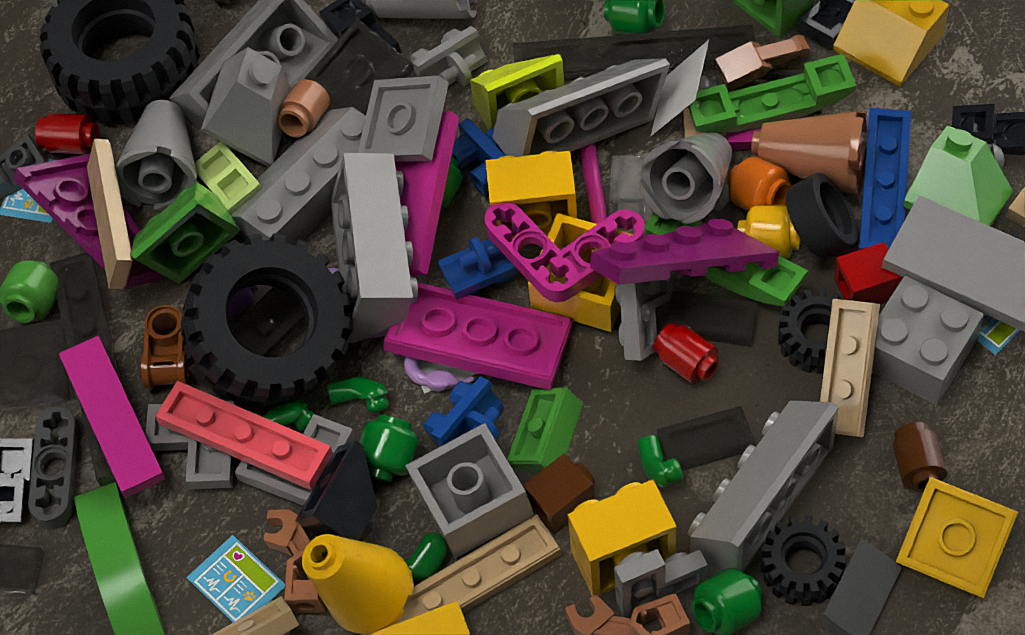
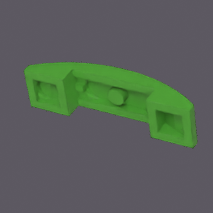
(779, 100)
(764, 285)
(117, 562)

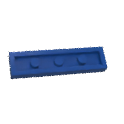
(885, 176)

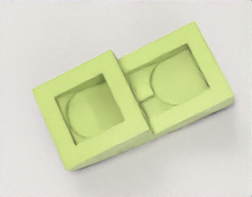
(227, 176)

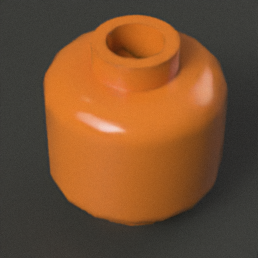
(757, 183)

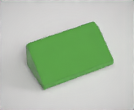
(544, 429)

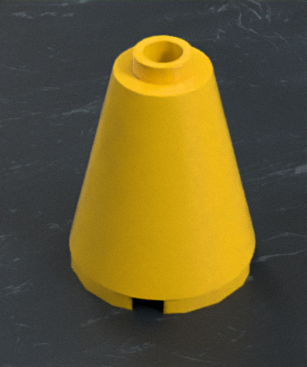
(358, 582)

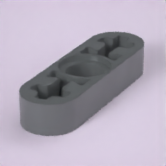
(63, 483)

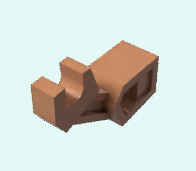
(754, 60)
(299, 593)
(605, 622)

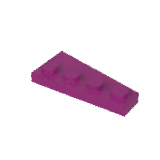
(66, 196)
(683, 252)

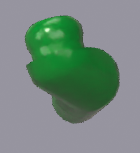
(653, 463)
(427, 556)

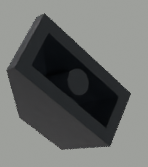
(342, 496)

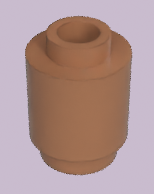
(302, 108)

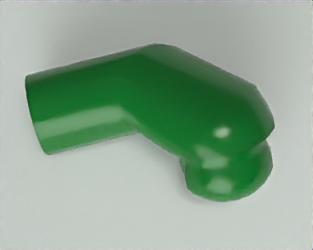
(360, 388)
(292, 412)

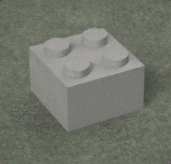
(923, 339)
(470, 490)

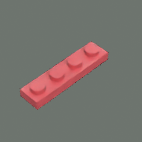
(244, 435)

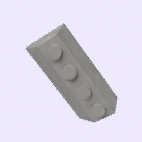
(277, 29)
(583, 110)
(302, 180)
(372, 242)
(765, 484)

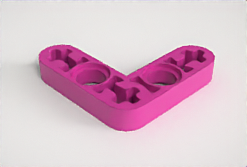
(564, 261)

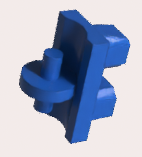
(476, 146)
(476, 268)
(472, 407)

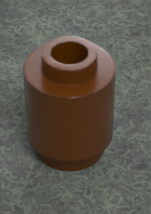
(918, 455)

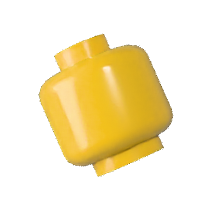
(772, 227)

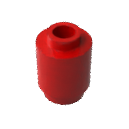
(66, 133)
(686, 353)

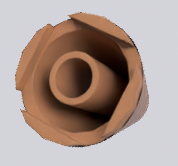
(817, 145)

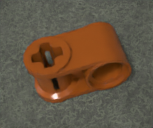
(164, 355)

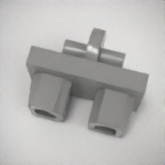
(453, 58)

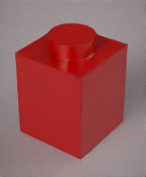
(862, 278)

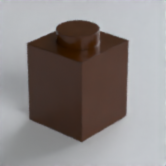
(559, 491)

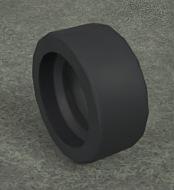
(821, 215)

